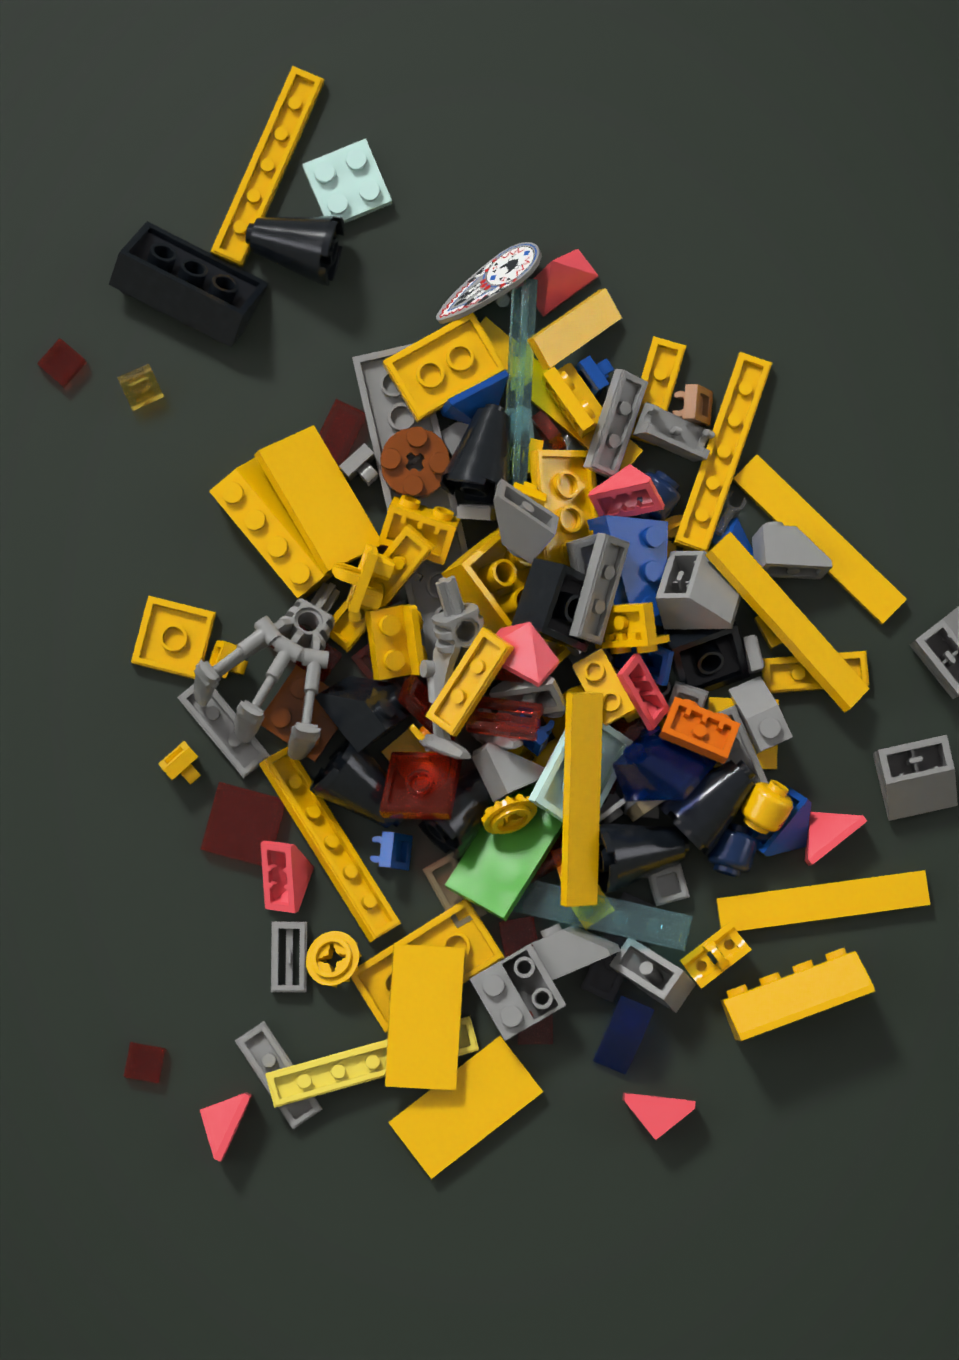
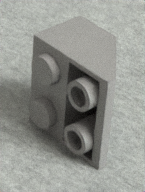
(695, 594)
(940, 651)
(916, 777)
(514, 989)

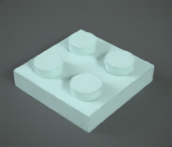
(347, 182)

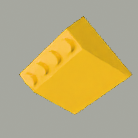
(494, 582)

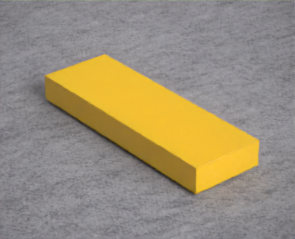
(574, 329)
(661, 373)
(789, 675)
(469, 681)

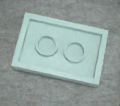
(550, 785)

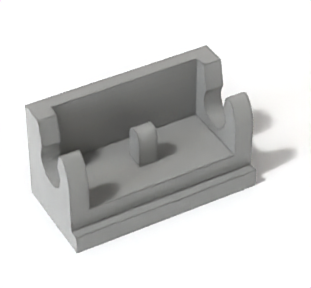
(673, 433)

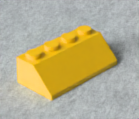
(266, 523)
(796, 995)

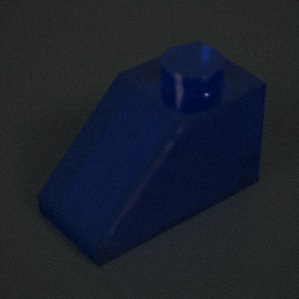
(623, 1034)

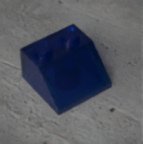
(659, 769)

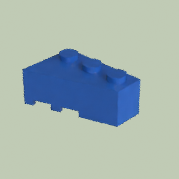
(644, 558)

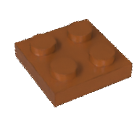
(287, 710)

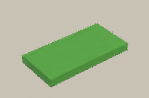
(503, 865)

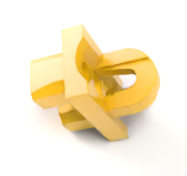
(370, 565)
(724, 945)

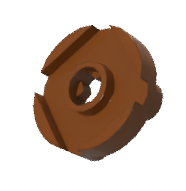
(415, 442)

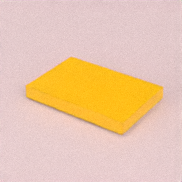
(443, 365)

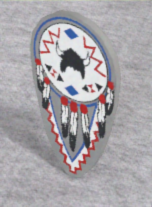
(492, 282)

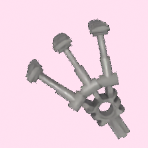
(301, 646)
(446, 657)

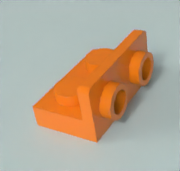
(699, 729)

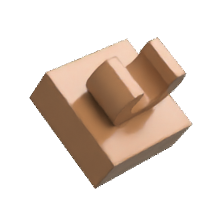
(697, 404)

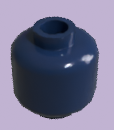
(668, 491)
(734, 851)

